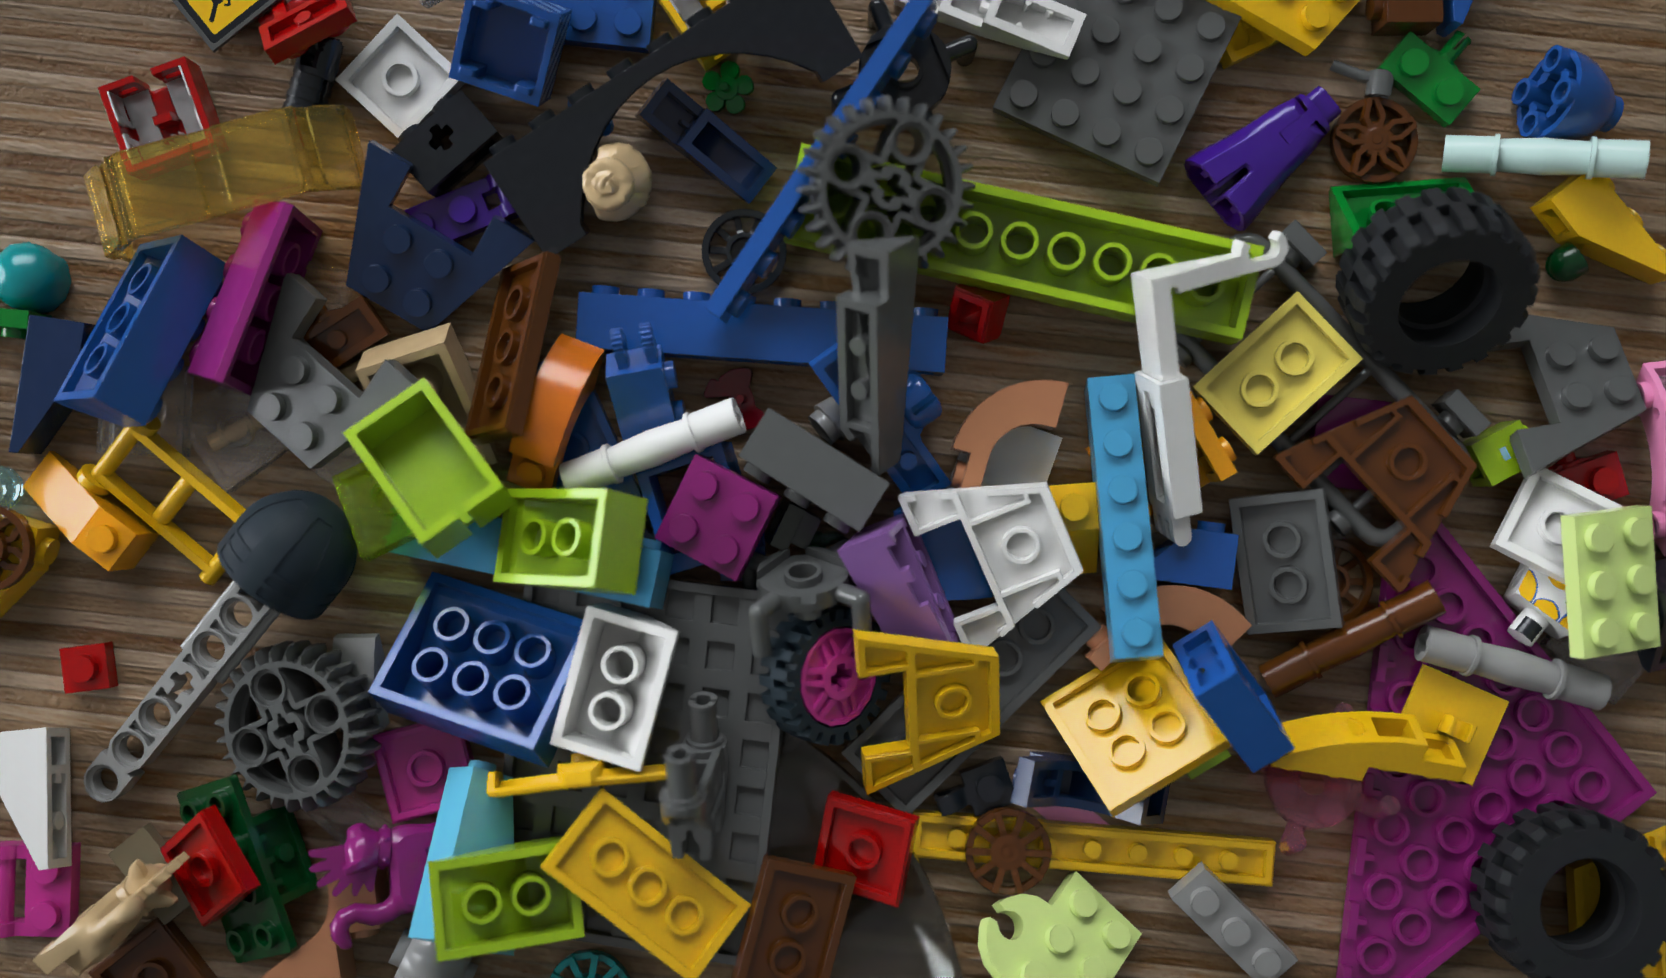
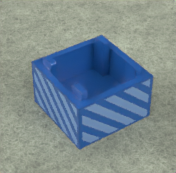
(511, 47)

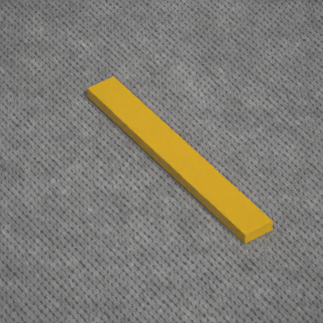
(1109, 848)

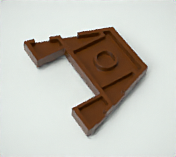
(1403, 463)

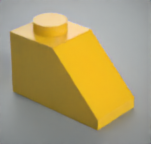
(1080, 515)

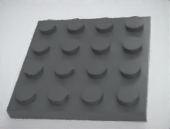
(1125, 83)

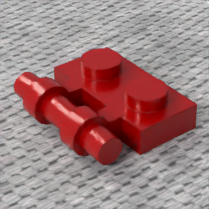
(302, 23)

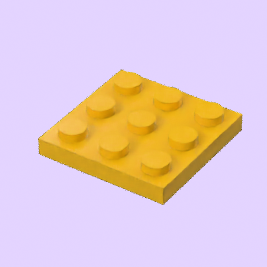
(1134, 728)

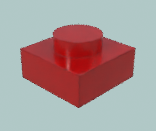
(88, 667)

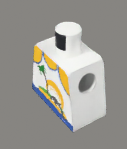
(1540, 606)

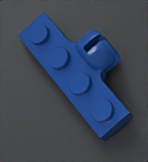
(917, 467)

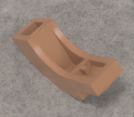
(1019, 405)

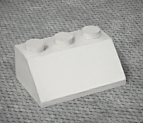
(615, 685)

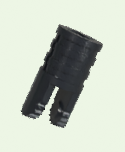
(315, 74)

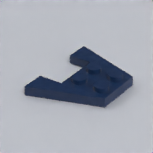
(410, 263)

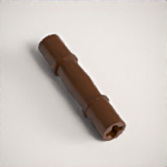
(1352, 640)

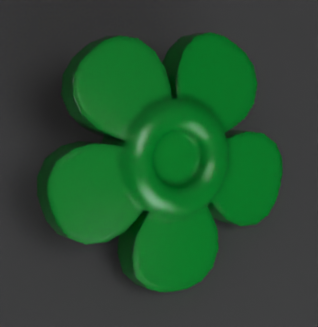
(727, 88)

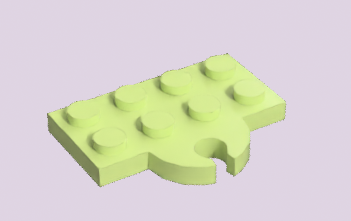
(1061, 938)

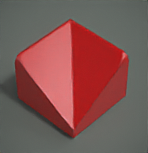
(977, 313)

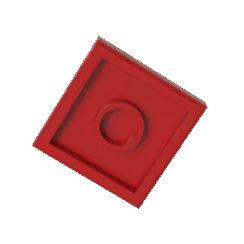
(870, 843)
(217, 870)

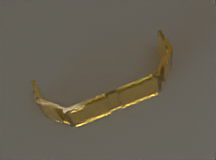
(222, 172)

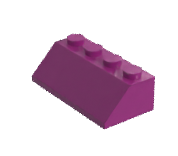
(242, 313)

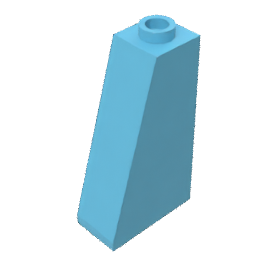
(464, 824)

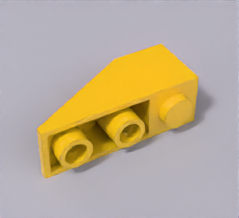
(1601, 227)

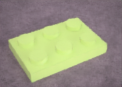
(1610, 581)

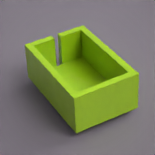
(429, 468)

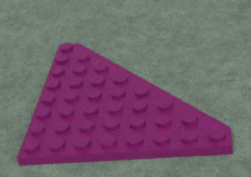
(1413, 870)

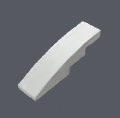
(1026, 24)

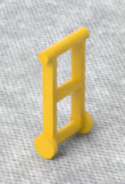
(104, 481)

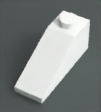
(38, 791)

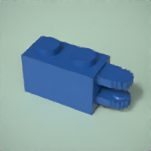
(641, 383)

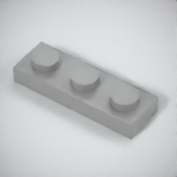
(1231, 924)

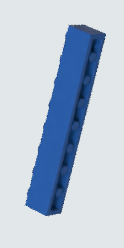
(760, 335)

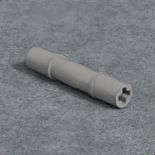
(1512, 667)

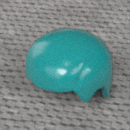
(33, 278)

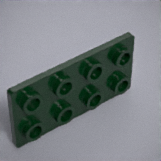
(277, 856)

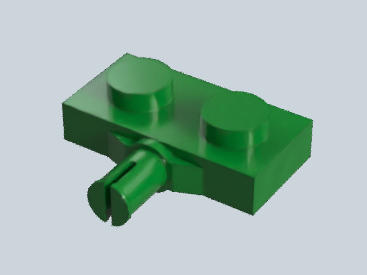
(1431, 76)

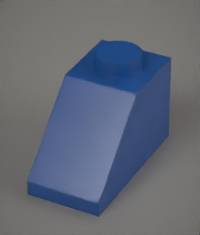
(1203, 562)

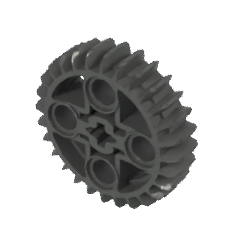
(926, 139)
(298, 725)

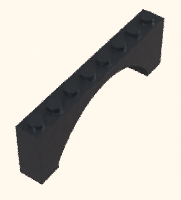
(546, 167)

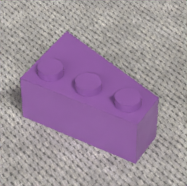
(899, 580)

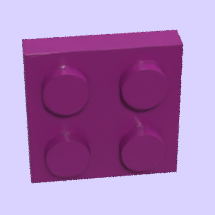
(717, 517)

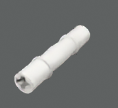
(654, 446)

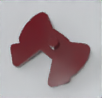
(737, 385)

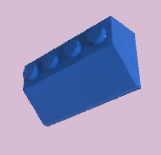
(143, 332)

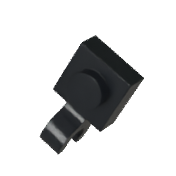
(983, 787)

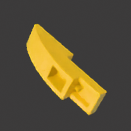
(1354, 741)

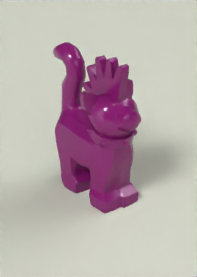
(400, 849)

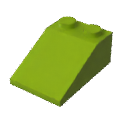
(572, 540)
(500, 901)

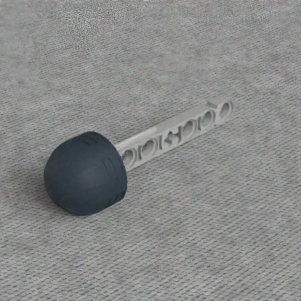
(285, 558)

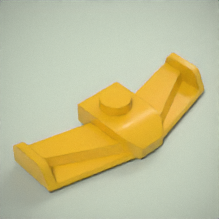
(581, 772)

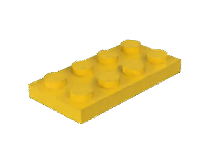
(634, 882)

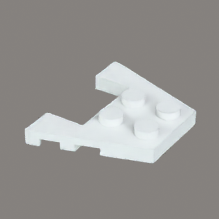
(1016, 542)

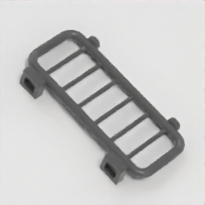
(1455, 411)

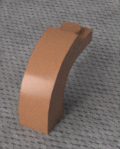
(1180, 607)

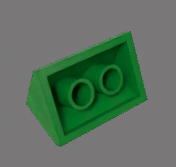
(1355, 204)

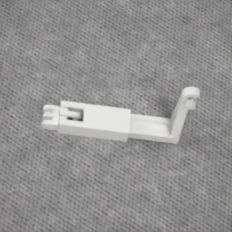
(1165, 393)

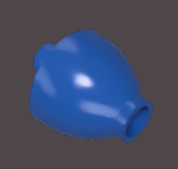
(1566, 98)

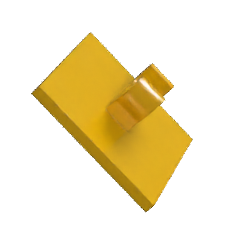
(1456, 710)

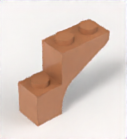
(320, 954)

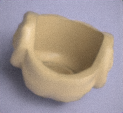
(617, 182)

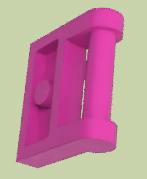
(49, 894)

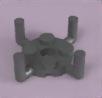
(803, 587)

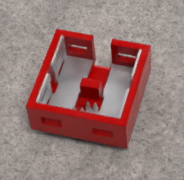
(170, 111)

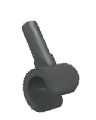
(1378, 80)

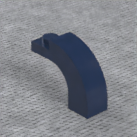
(1058, 780)

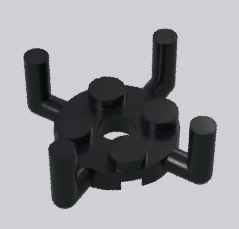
(928, 55)

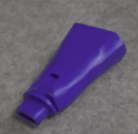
(1255, 161)

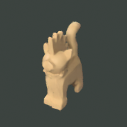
(113, 917)

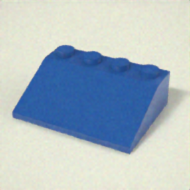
(480, 667)

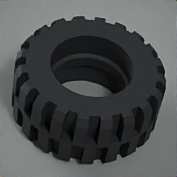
(1466, 317)
(1524, 856)

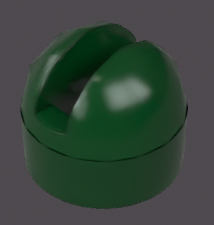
(1566, 263)

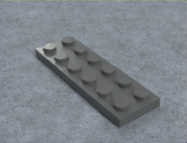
(1027, 659)

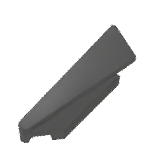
(876, 344)

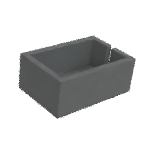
(812, 472)

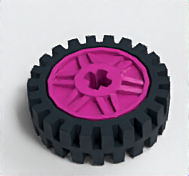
(816, 682)

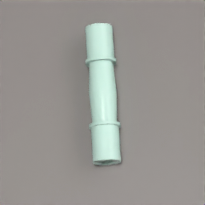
(1546, 156)

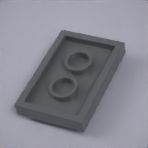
(1286, 561)

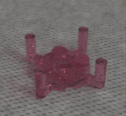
(1320, 811)

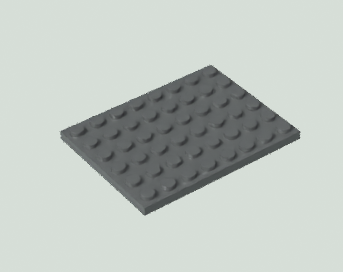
(709, 657)

